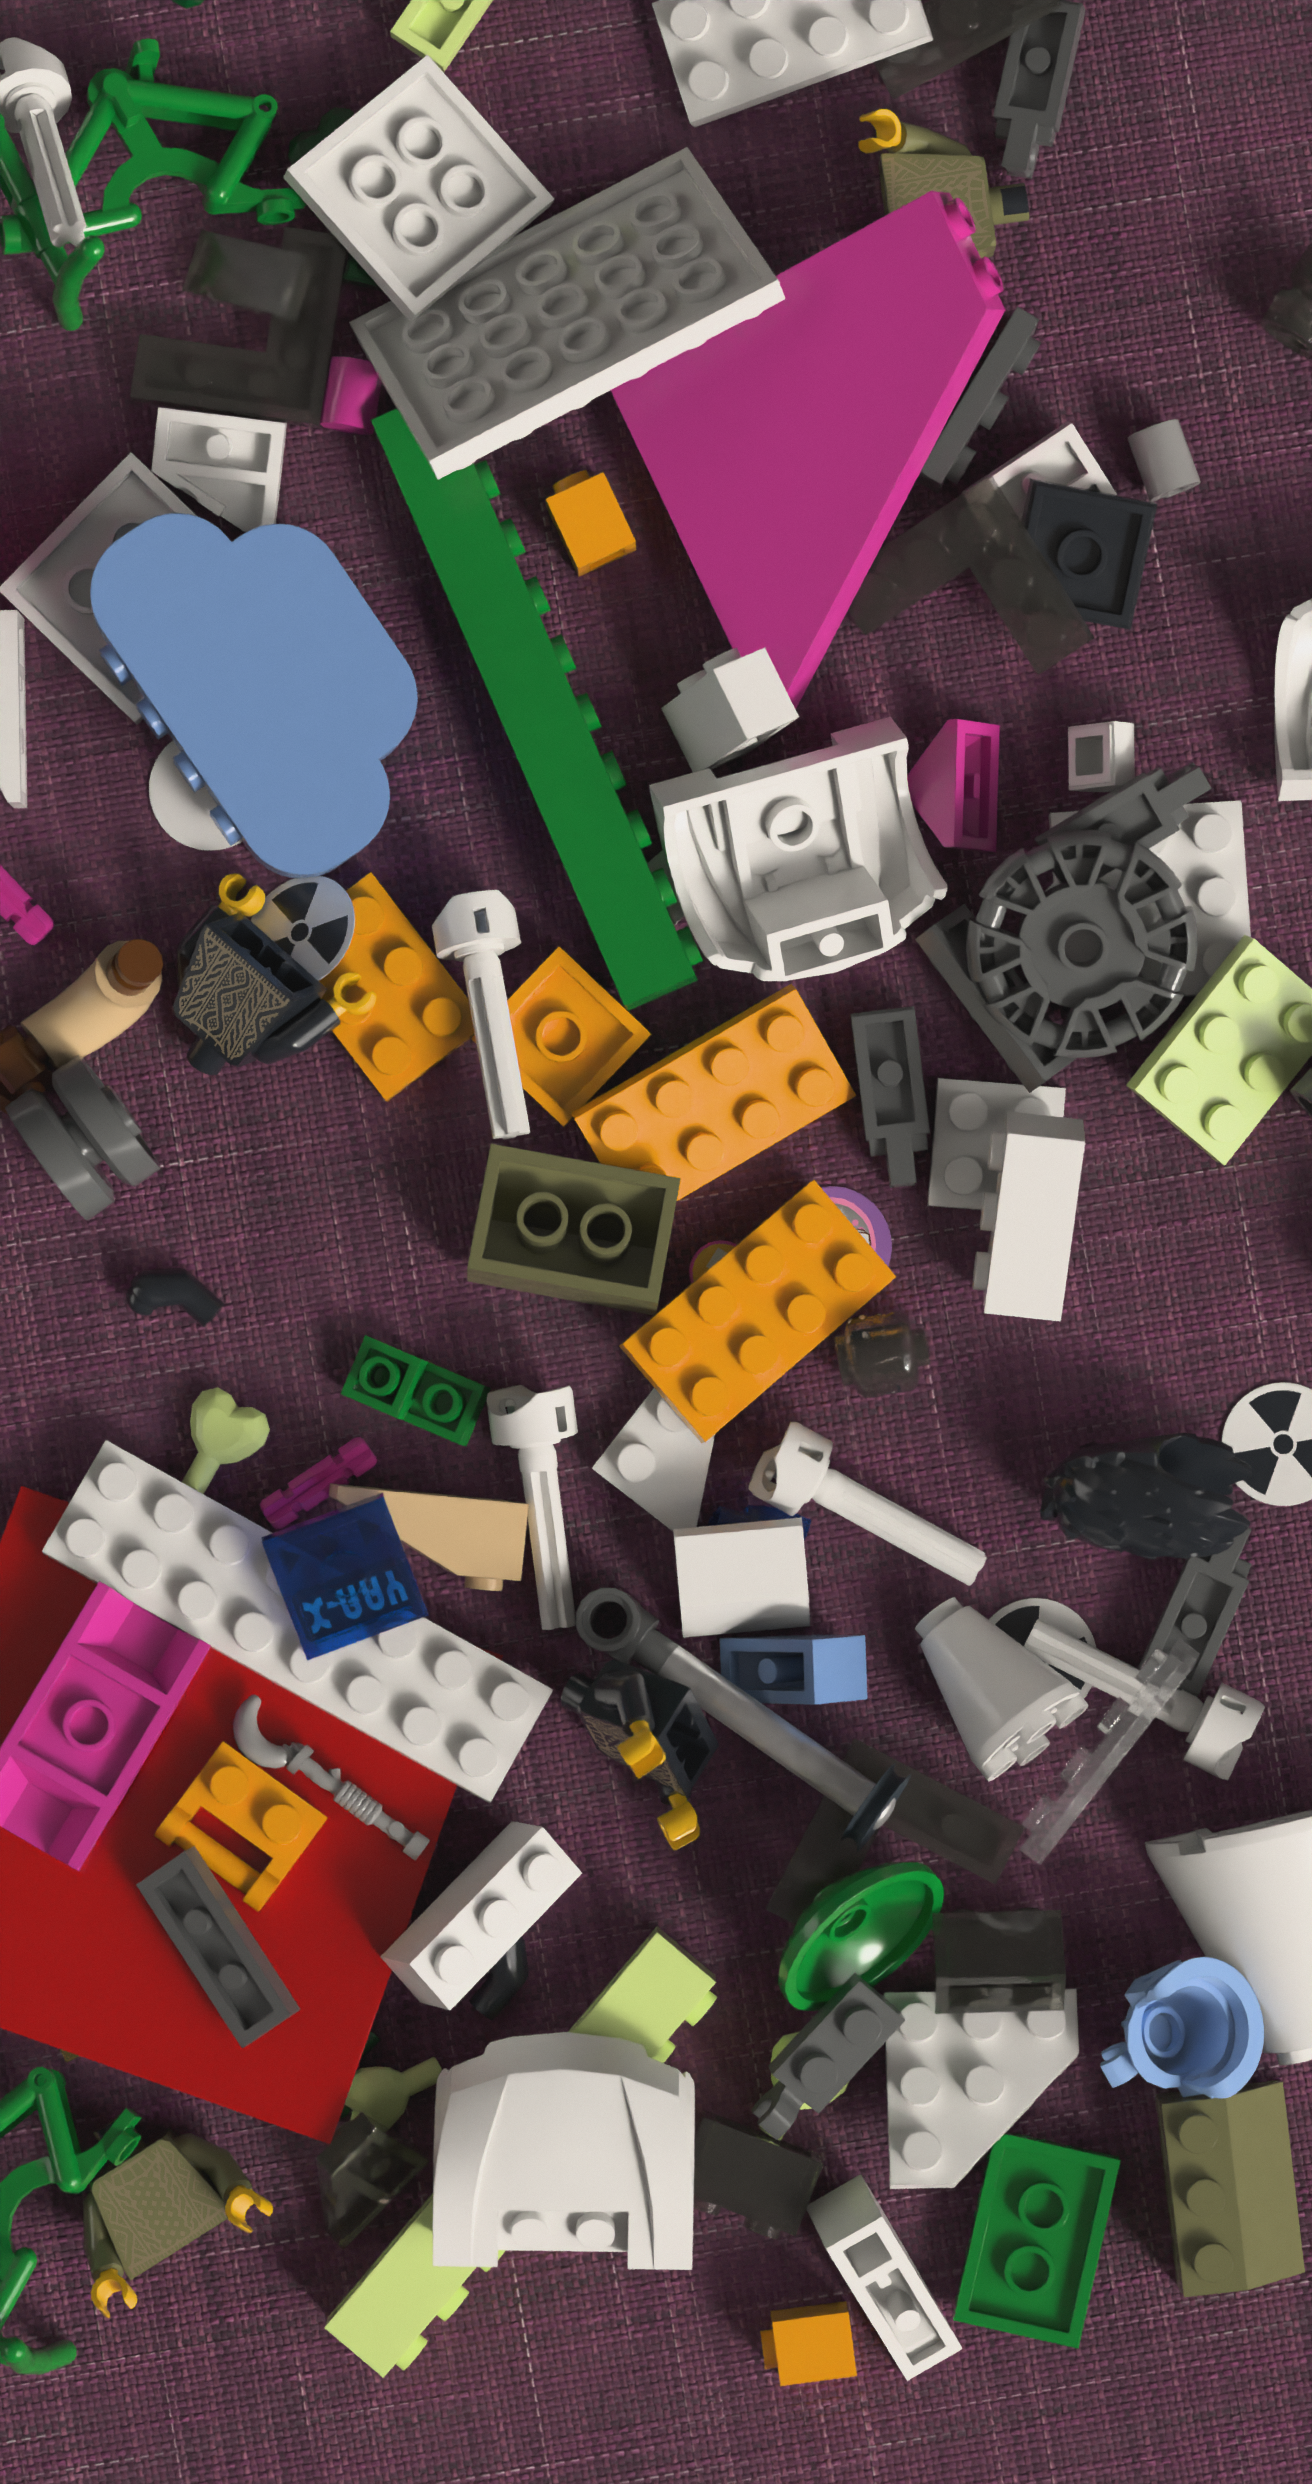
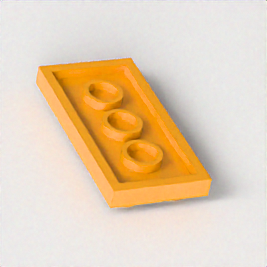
(720, 1096)
(757, 1311)

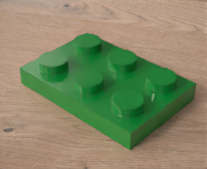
(1036, 2239)

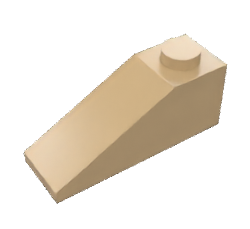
(456, 1532)

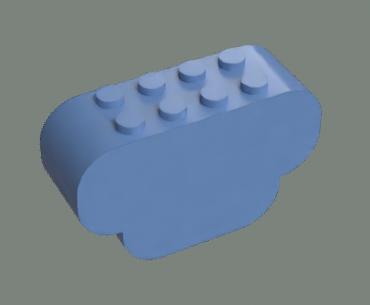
(261, 679)

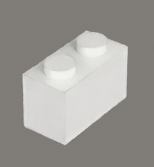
(728, 708)

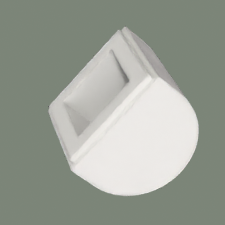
(1100, 756)

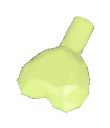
(222, 1435)
(385, 2091)

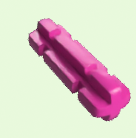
(30, 921)
(314, 1484)

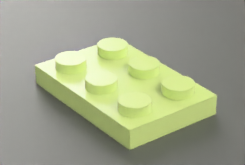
(1230, 1051)

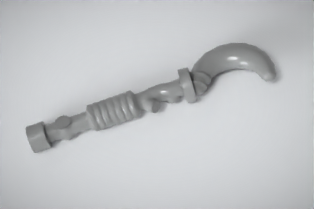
(297, 1757)

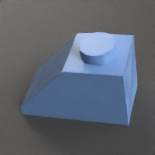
(797, 1667)

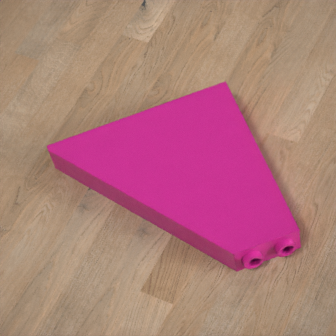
(812, 422)

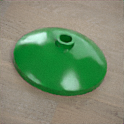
(858, 1927)

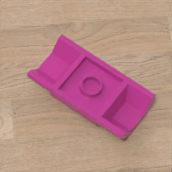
(92, 1724)

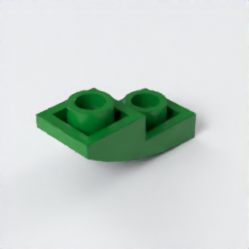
(415, 1391)

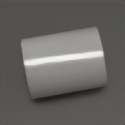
(1164, 460)

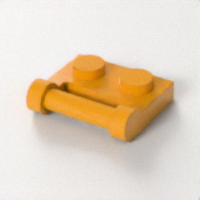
(255, 1809)

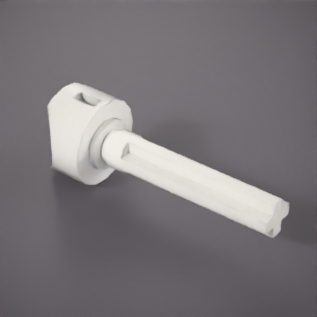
(32, 101)
(475, 931)
(533, 1427)
(803, 1473)
(1213, 1727)

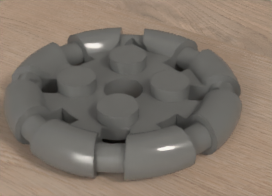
(1076, 906)

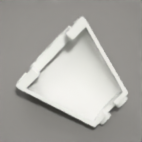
(1252, 1907)

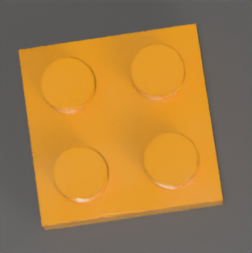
(569, 1035)

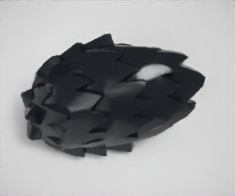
(1149, 1496)

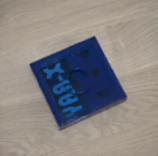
(345, 1576)

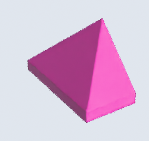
(958, 785)

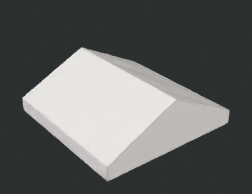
(742, 1577)

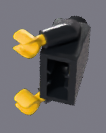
(246, 992)
(652, 1730)

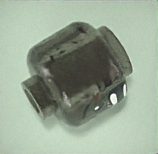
(882, 1353)

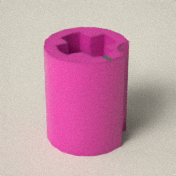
(351, 396)

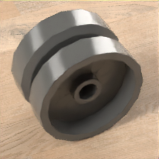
(90, 1132)

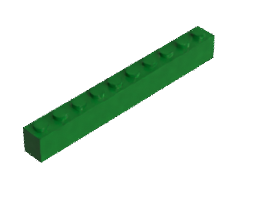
(545, 720)

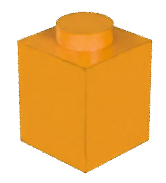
(589, 521)
(810, 2344)

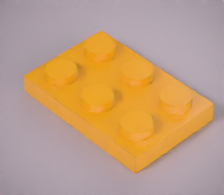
(418, 1004)

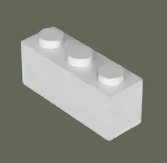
(1030, 1215)
(481, 1915)

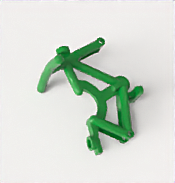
(125, 103)
(71, 2172)

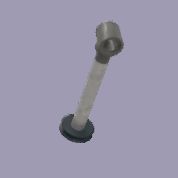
(644, 1644)

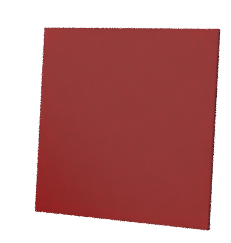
(90, 1957)

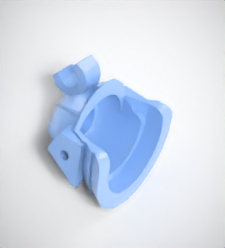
(1189, 2030)

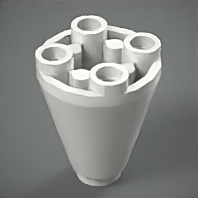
(994, 1688)

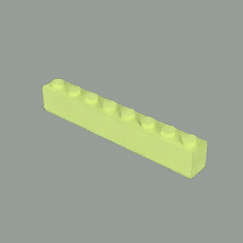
(402, 2287)

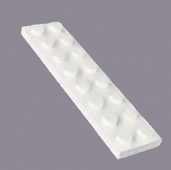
(213, 1580)

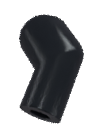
(170, 1288)
(504, 1982)

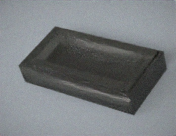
(248, 275)

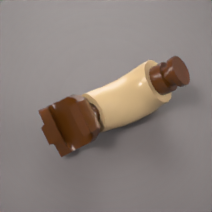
(81, 1018)

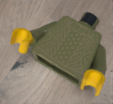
(932, 162)
(158, 2204)

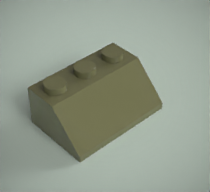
(573, 1229)
(1230, 2189)

